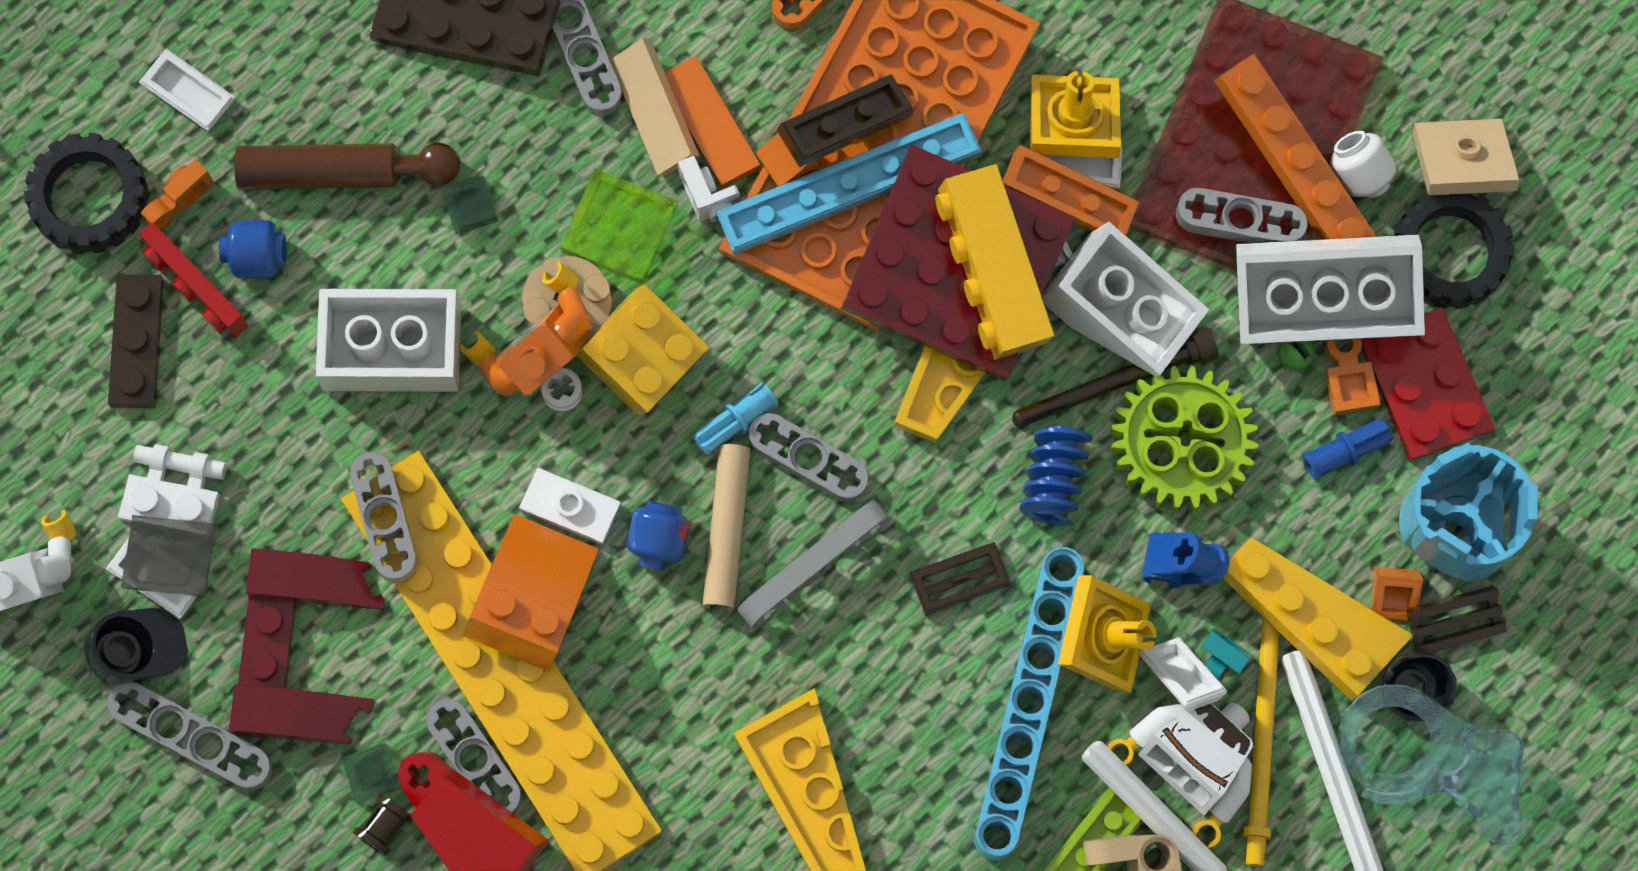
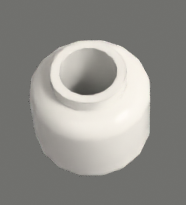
(1363, 164)

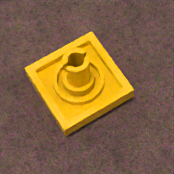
(1075, 115)
(1106, 634)

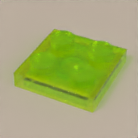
(619, 226)

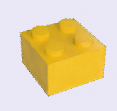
(641, 350)

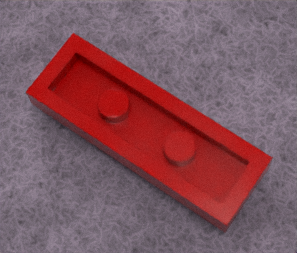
(191, 282)

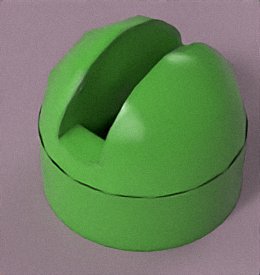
(1293, 358)

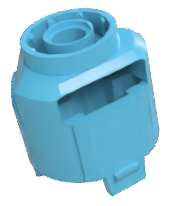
(1469, 489)

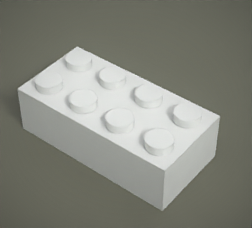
(1330, 289)

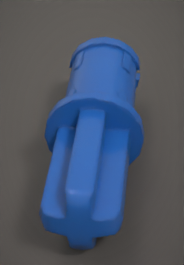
(1347, 448)

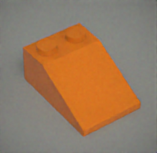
(531, 592)

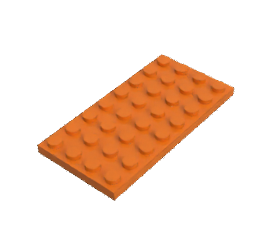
(946, 62)

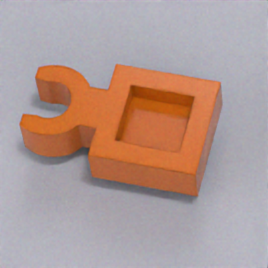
(182, 190)
(1350, 384)

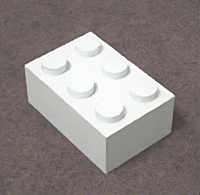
(388, 340)

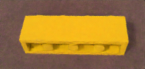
(994, 262)

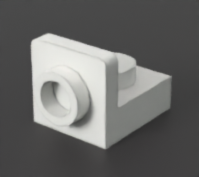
(699, 187)

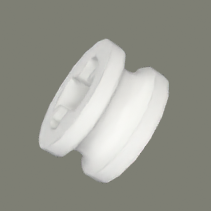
(565, 402)

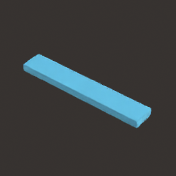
(840, 186)

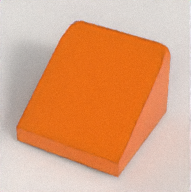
(780, 162)
(1395, 590)

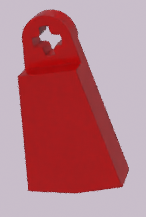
(465, 822)

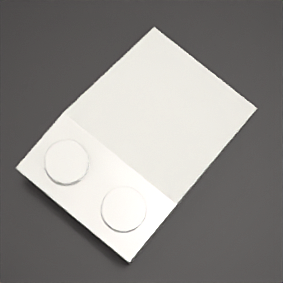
(1124, 300)

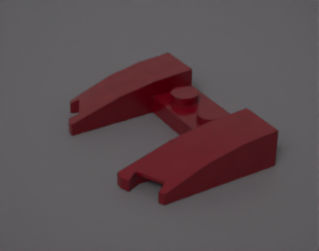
(260, 699)

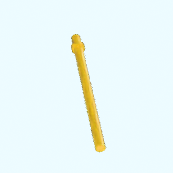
(1257, 829)

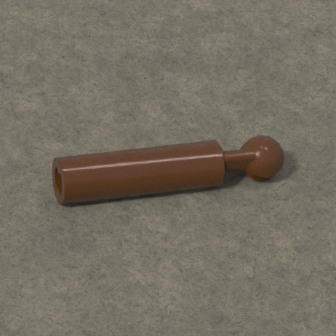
(340, 166)

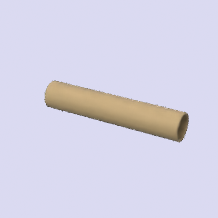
(726, 526)

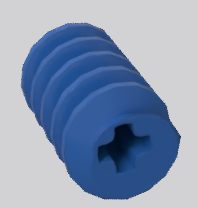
(1052, 474)

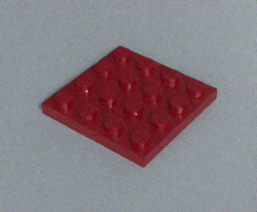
(911, 277)

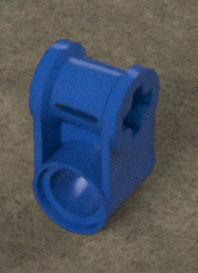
(1183, 560)

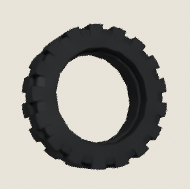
(75, 151)
(1493, 229)

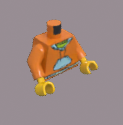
(542, 347)

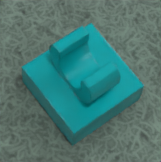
(1224, 653)

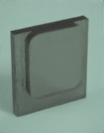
(168, 556)

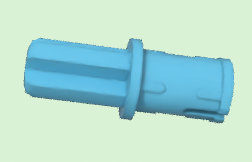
(735, 418)

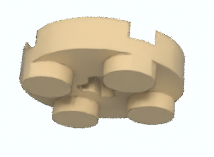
(592, 287)

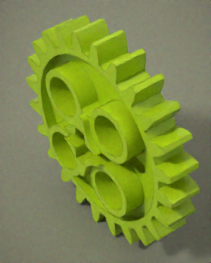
(1181, 478)

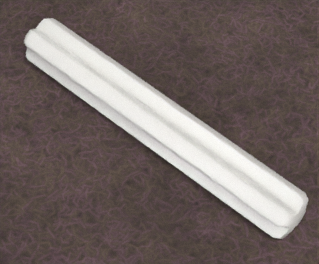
(1150, 808)

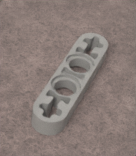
(587, 36)
(813, 563)
(188, 739)

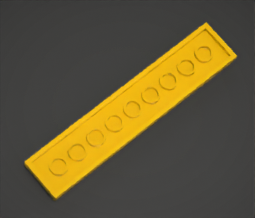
(521, 706)

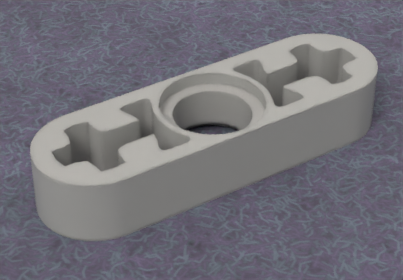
(1211, 199)
(805, 439)
(404, 545)
(464, 724)

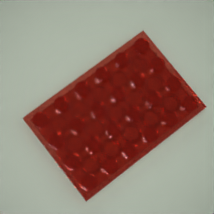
(1210, 147)

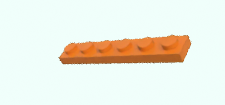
(1291, 152)

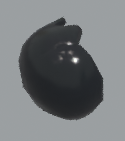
(1424, 668)

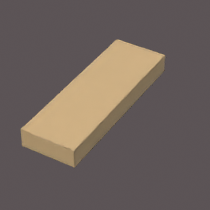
(653, 106)

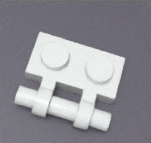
(170, 500)

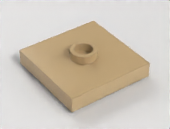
(1465, 157)

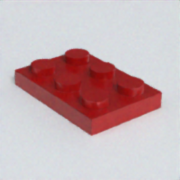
(1428, 388)

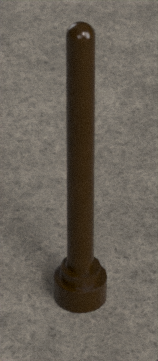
(1197, 348)

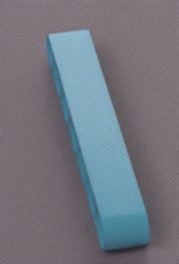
(1015, 721)

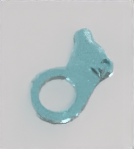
(1467, 762)

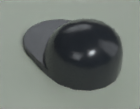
(135, 645)

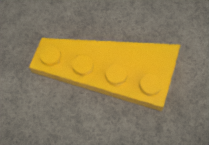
(935, 394)
(1321, 622)
(802, 781)

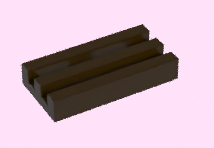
(958, 598)
(1492, 611)

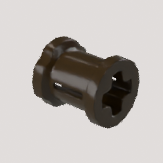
(383, 825)

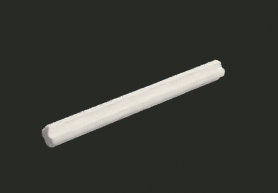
(1331, 763)

